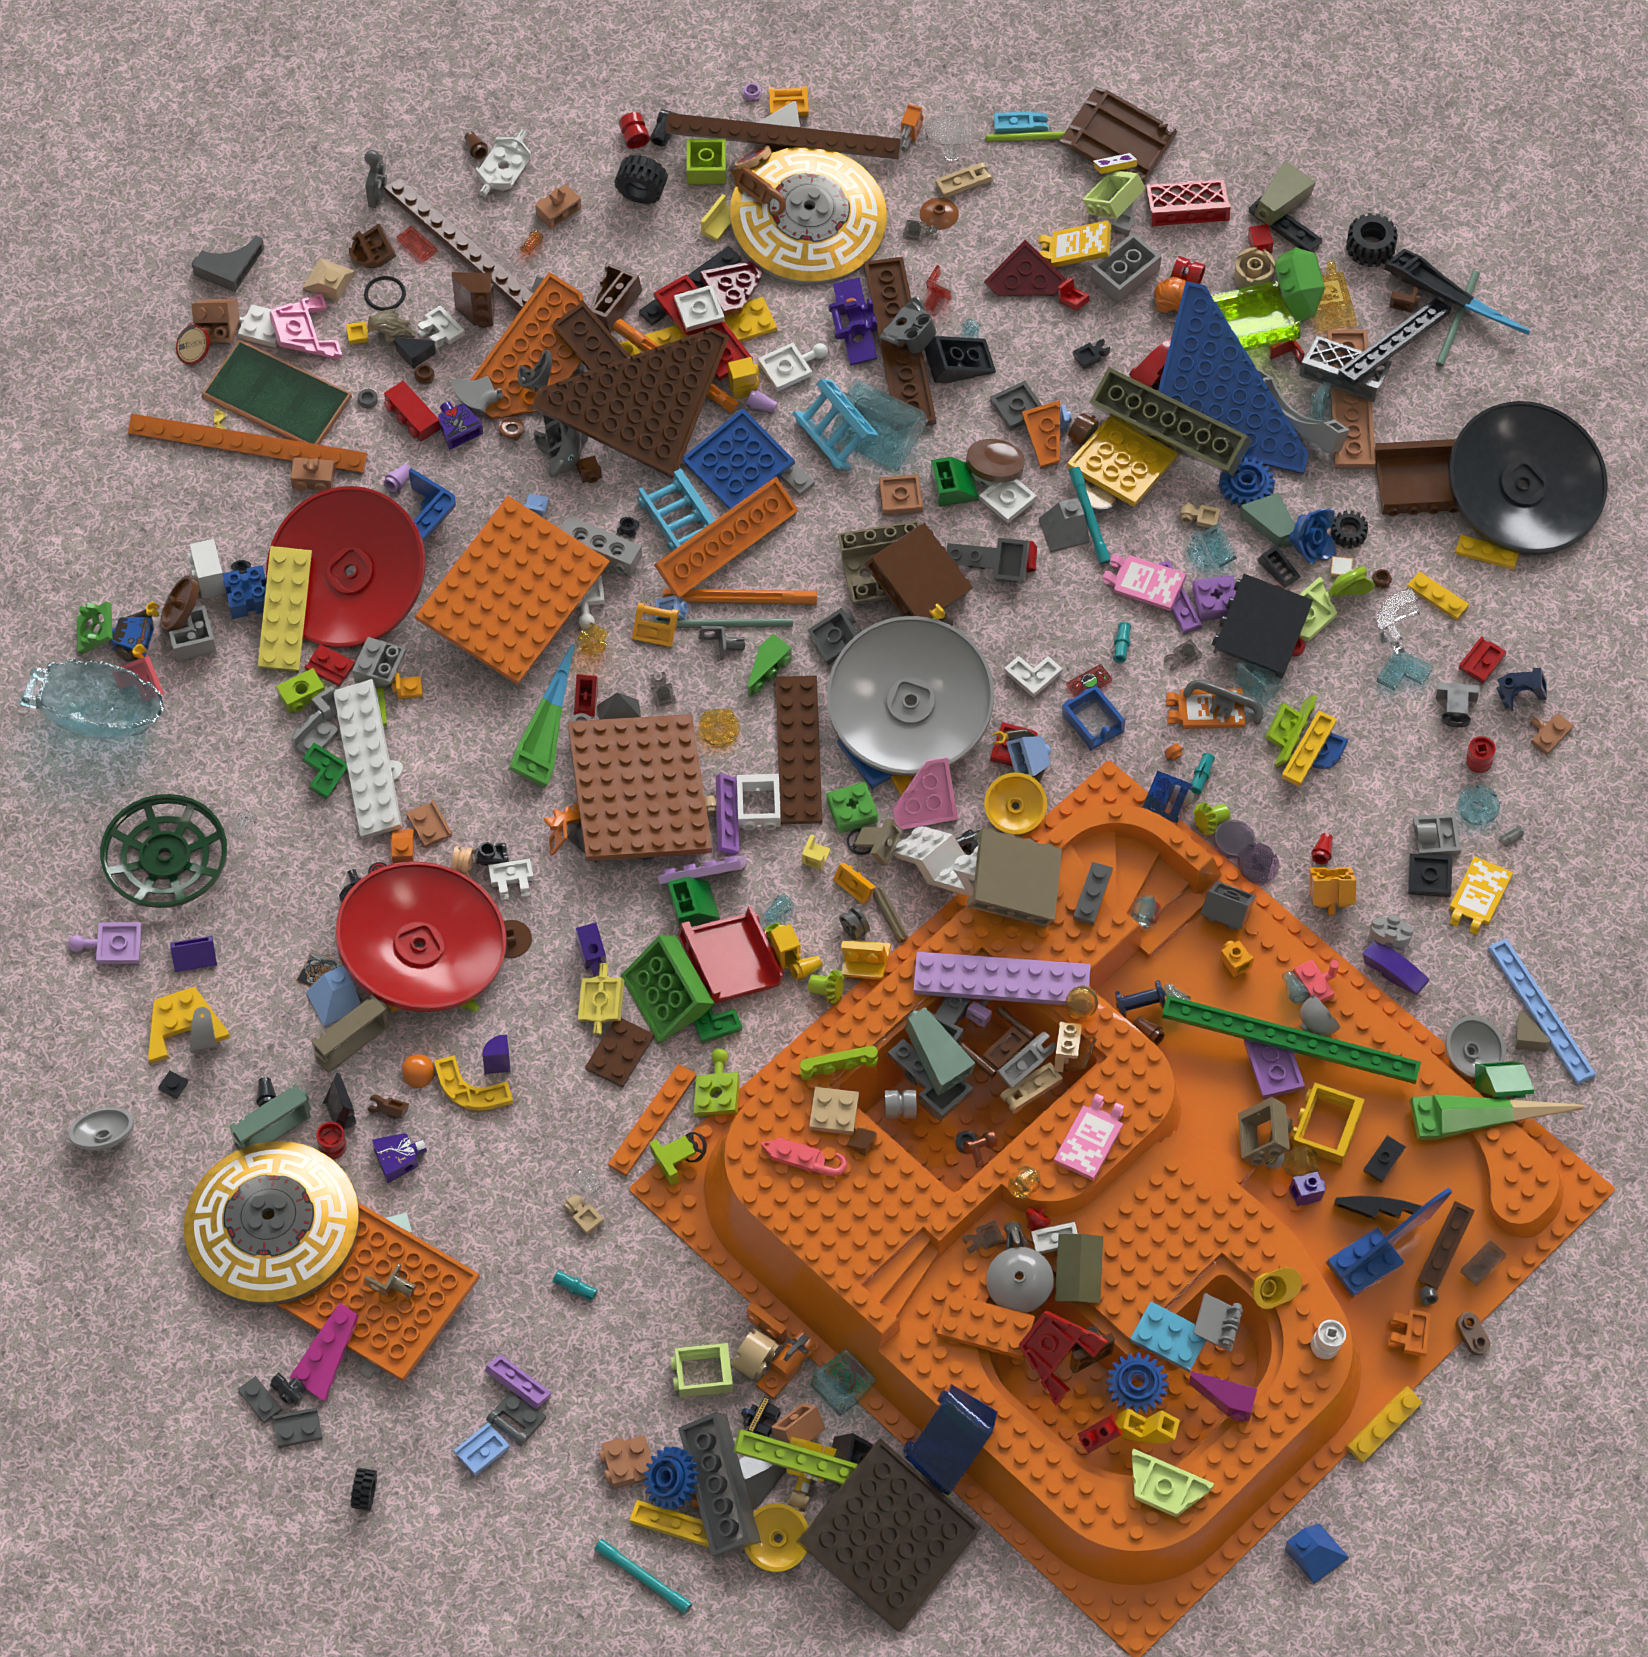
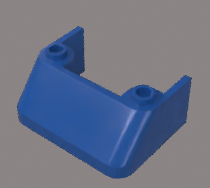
(434, 507)

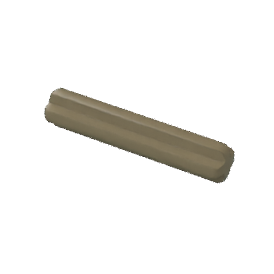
(890, 915)

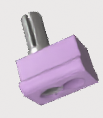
(978, 1012)

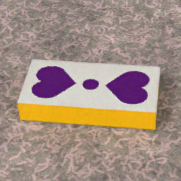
(1115, 163)

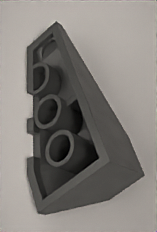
(759, 1478)

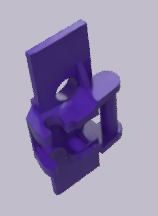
(861, 320)

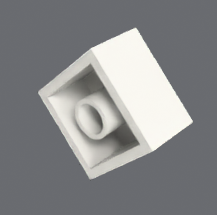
(206, 568)

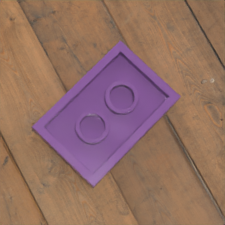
(1274, 1069)

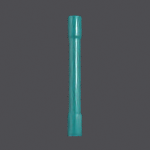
(1079, 485)
(615, 1556)

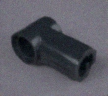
(658, 135)

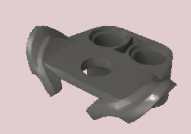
(916, 331)

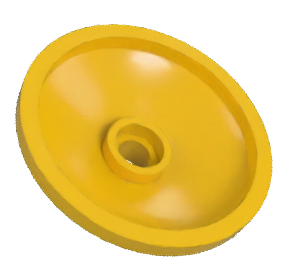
(1017, 789)
(775, 1520)

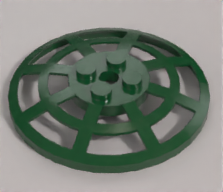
(163, 842)

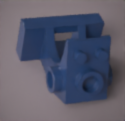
(1531, 681)

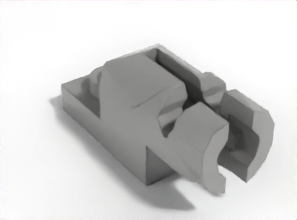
(1026, 1060)

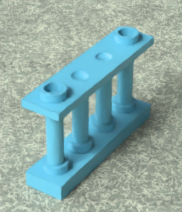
(851, 416)
(690, 498)

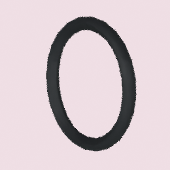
(384, 278)

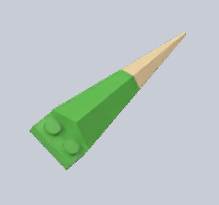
(1451, 1115)

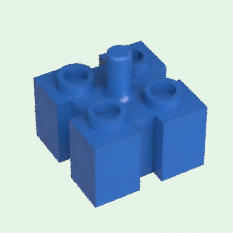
(245, 591)

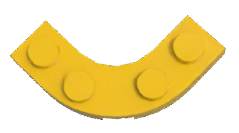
(470, 1096)

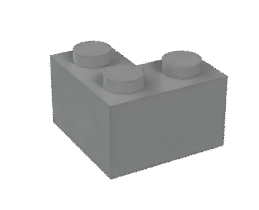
(195, 639)

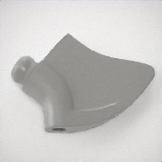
(476, 393)

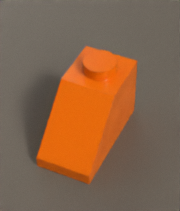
(402, 845)

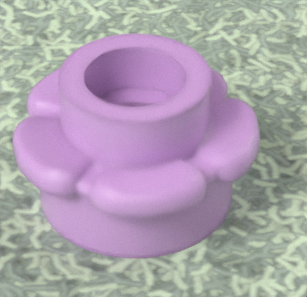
(752, 87)

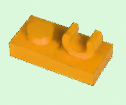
(854, 883)

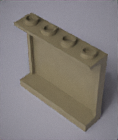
(1016, 877)

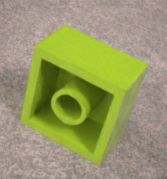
(706, 161)

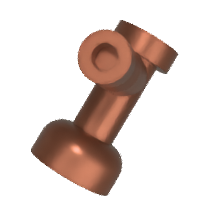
(988, 1140)

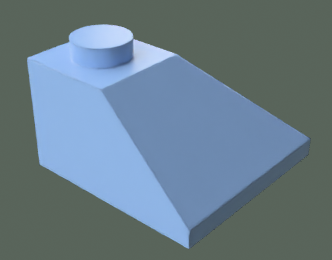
(333, 996)

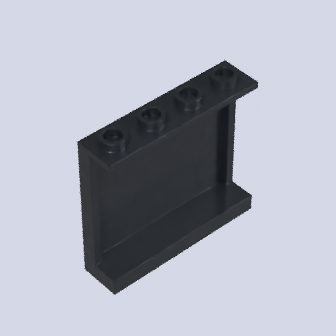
(1262, 624)

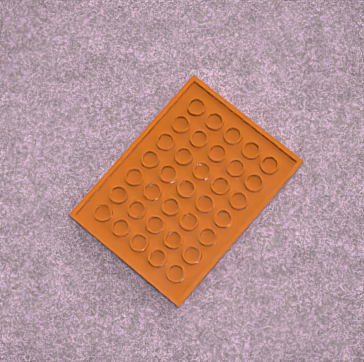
(512, 590)
(393, 1328)

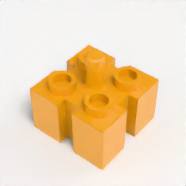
(1332, 887)

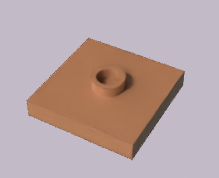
(900, 494)

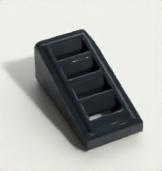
(1265, 561)

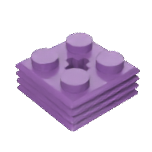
(1204, 594)

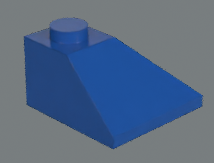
(1315, 1552)

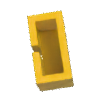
(743, 377)
(785, 945)

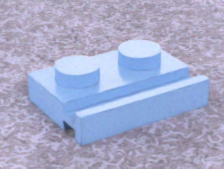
(481, 1449)

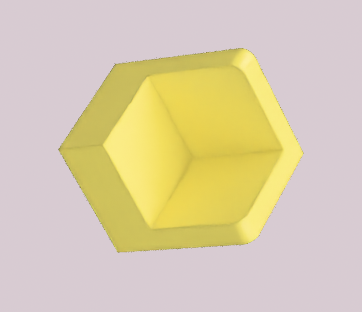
(814, 854)

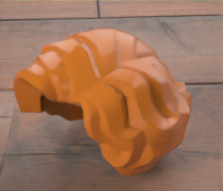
(1169, 294)

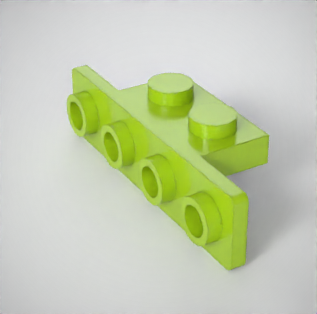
(1287, 727)

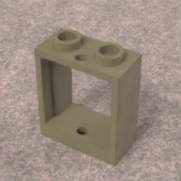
(1256, 1115)

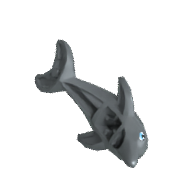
(559, 440)

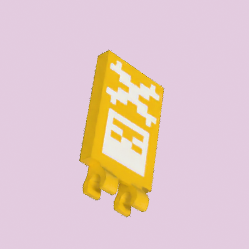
(1077, 244)
(1479, 893)

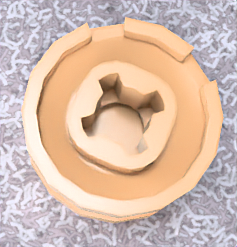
(462, 860)

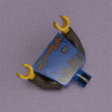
(134, 633)

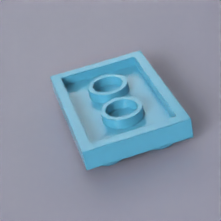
(1168, 1337)

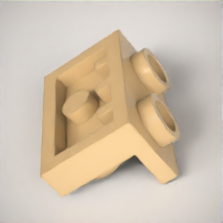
(1067, 1044)

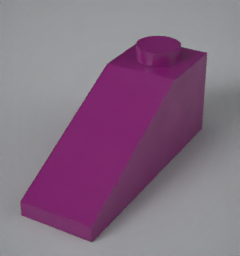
(1229, 1397)

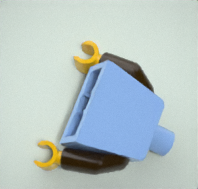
(1027, 752)

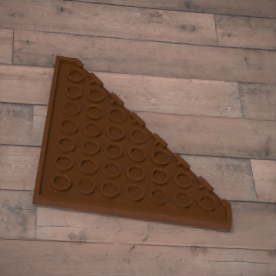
(641, 402)

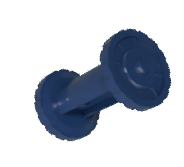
(1140, 999)

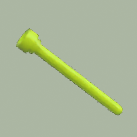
(1024, 136)

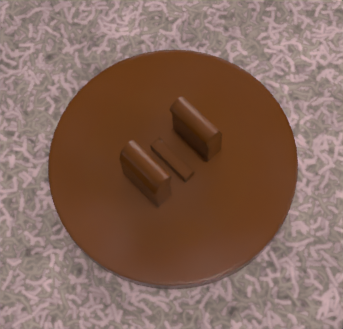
(517, 938)

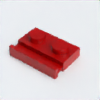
(1482, 660)
(330, 665)

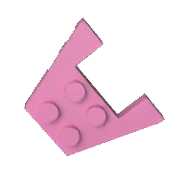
(296, 331)

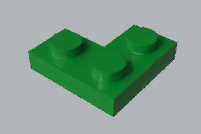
(329, 768)
(717, 1026)

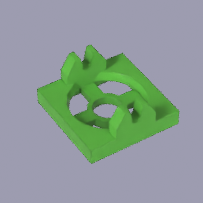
(86, 638)

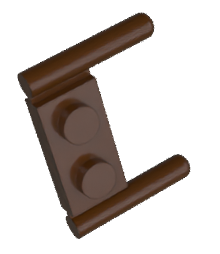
(1005, 1048)

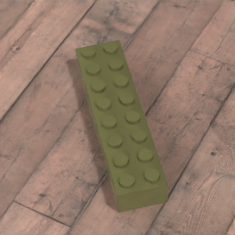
(1170, 421)

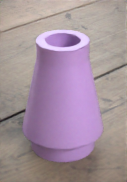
(760, 402)
(395, 480)

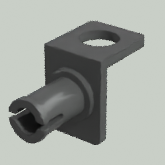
(725, 642)

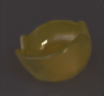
(1082, 1001)

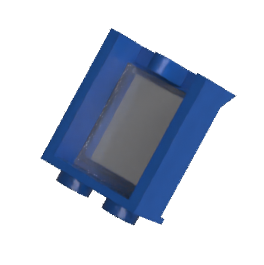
(1093, 717)

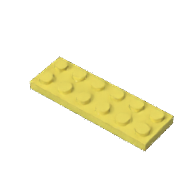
(284, 608)

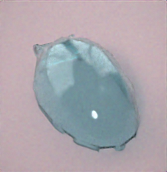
(94, 699)

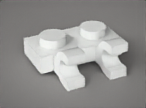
(443, 324)
(511, 873)

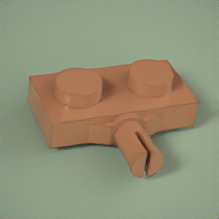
(1550, 732)

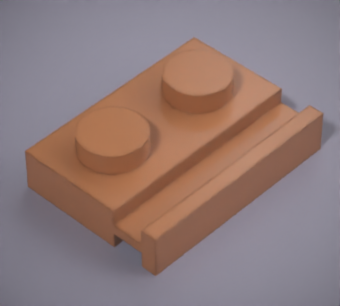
(429, 824)

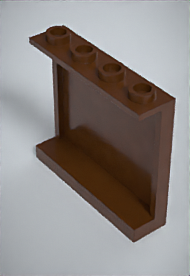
(1414, 477)
(918, 573)

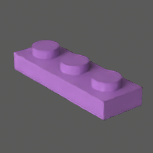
(518, 1381)

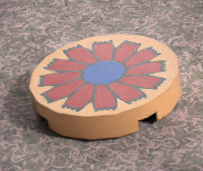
(752, 158)

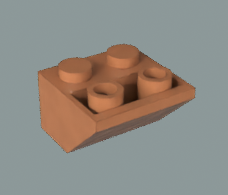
(217, 317)

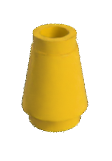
(804, 967)

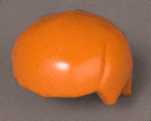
(418, 1070)

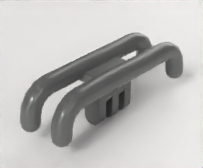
(1225, 699)

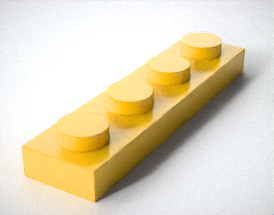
(1309, 748)
(1383, 1424)
(669, 1523)

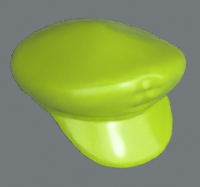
(1352, 583)

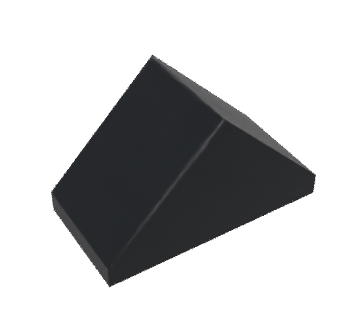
(415, 350)

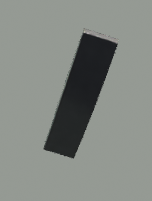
(1370, 1206)

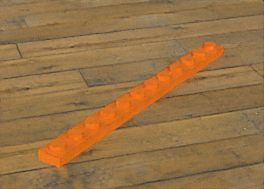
(244, 442)

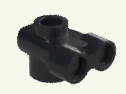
(967, 841)
(491, 854)
(290, 1391)

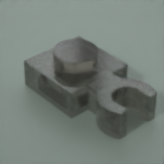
(1184, 653)
(662, 693)
(987, 1235)

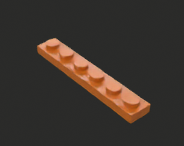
(652, 1120)

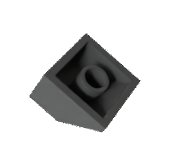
(1227, 905)

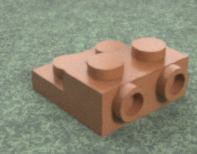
(625, 1461)

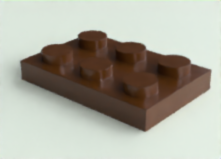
(619, 1052)

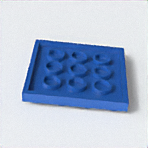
(737, 459)

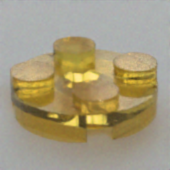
(725, 718)

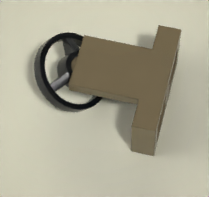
(881, 839)

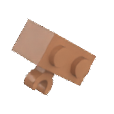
(558, 206)
(312, 474)
(800, 1423)

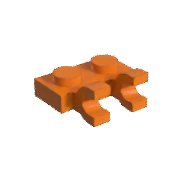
(1417, 1332)

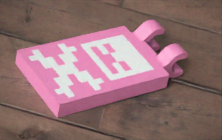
(1145, 581)
(1090, 1139)

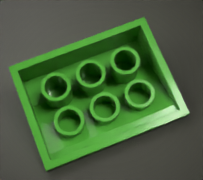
(667, 987)

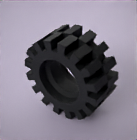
(1349, 519)
(363, 1489)

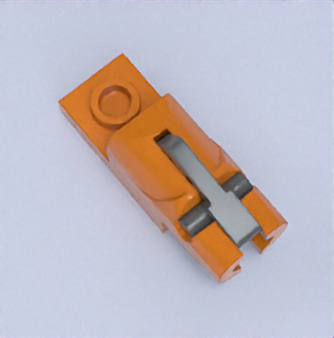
(786, 1365)

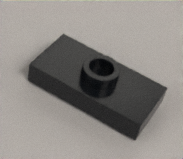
(1384, 1159)

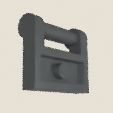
(521, 1413)

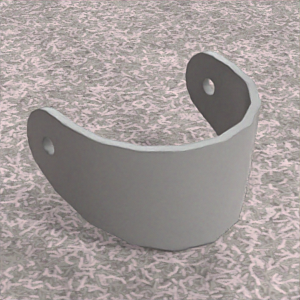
(202, 1031)

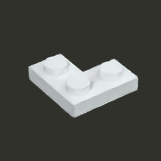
(1033, 679)
(1046, 1239)

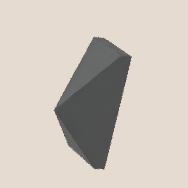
(619, 707)

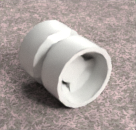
(1328, 1339)

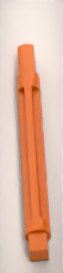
(646, 344)
(748, 596)

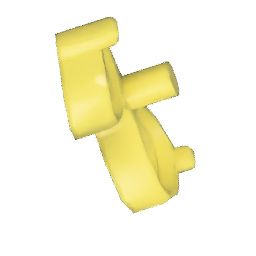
(219, 416)

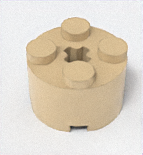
(1253, 268)
(754, 1354)

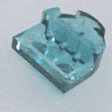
(1211, 548)

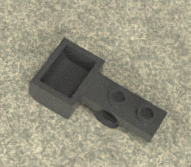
(1007, 560)
(950, 1013)
(938, 1106)

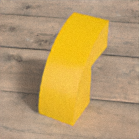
(1154, 1430)

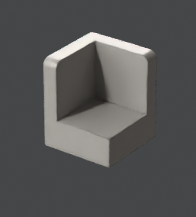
(325, 703)

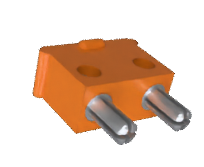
(911, 124)

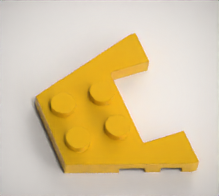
(174, 1016)

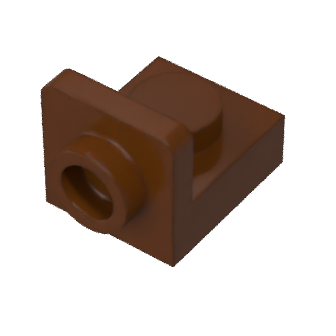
(1403, 301)
(589, 469)

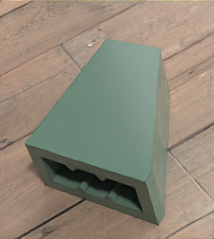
(1270, 519)

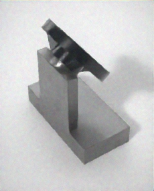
(1457, 702)

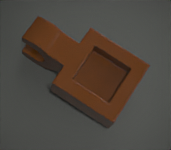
(390, 1106)

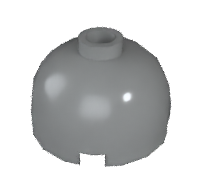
(1317, 1018)

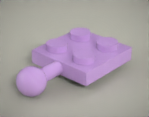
(115, 943)

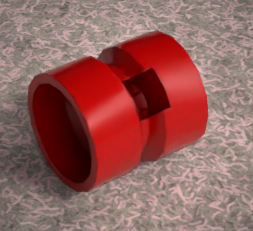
(634, 130)
(1195, 272)
(1480, 754)
(331, 1140)

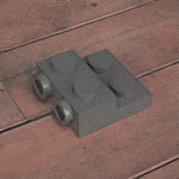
(834, 634)

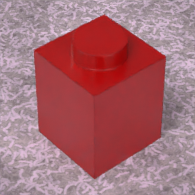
(1261, 238)

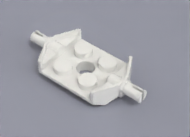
(506, 151)

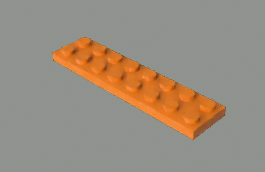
(726, 537)

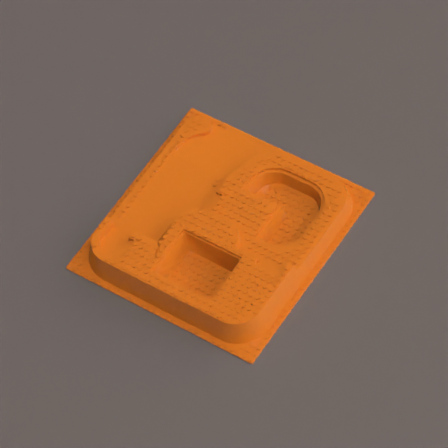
(1179, 1213)

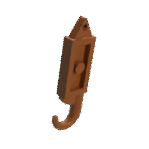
(758, 188)

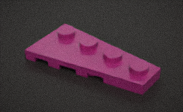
(326, 1352)

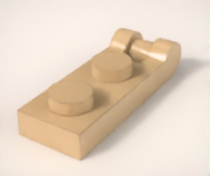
(963, 180)
(1032, 1087)

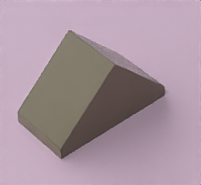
(1529, 1035)

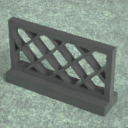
(1322, 371)

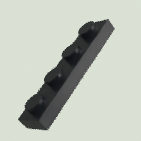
(1292, 231)

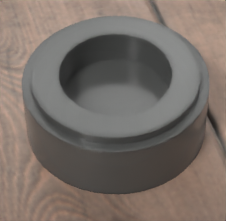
(367, 398)

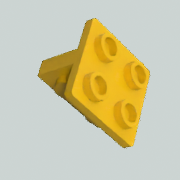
(865, 959)

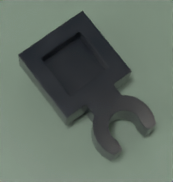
(1089, 355)

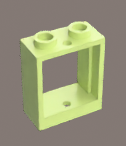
(1128, 186)
(702, 1352)

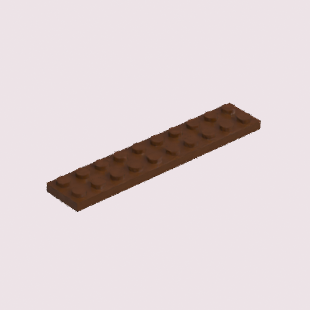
(903, 370)

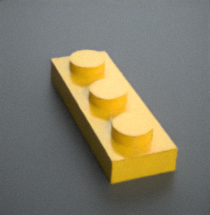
(1485, 552)
(1438, 595)

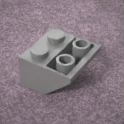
(378, 662)

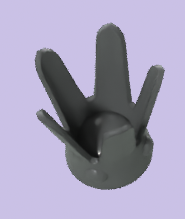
(1013, 1231)

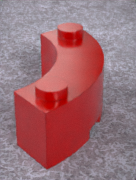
(1151, 368)

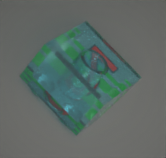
(842, 1382)

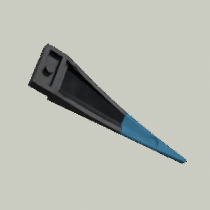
(1421, 274)

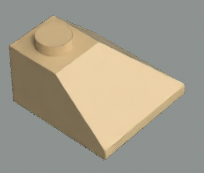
(329, 279)

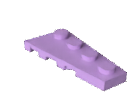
(708, 868)

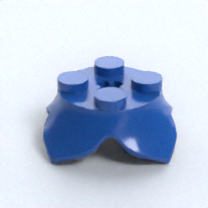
(1311, 535)

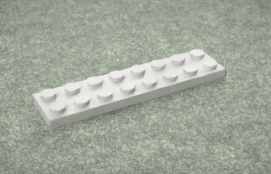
(367, 759)

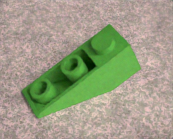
(769, 659)

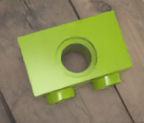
(290, 689)

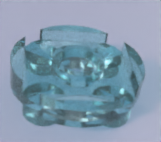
(1475, 815)

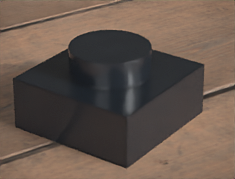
(173, 1084)

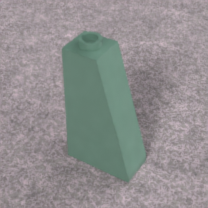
(938, 1052)

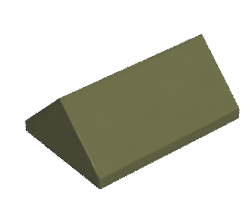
(1079, 1268)

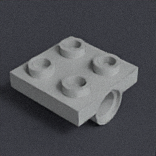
(1437, 834)

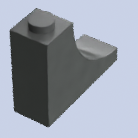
(228, 268)

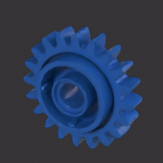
(1260, 483)
(1140, 1370)
(671, 1478)

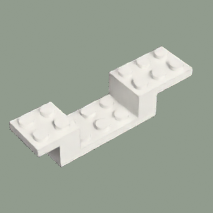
(939, 859)

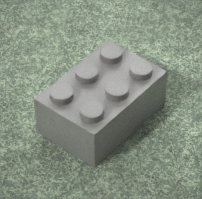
(1125, 268)

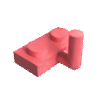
(1316, 981)

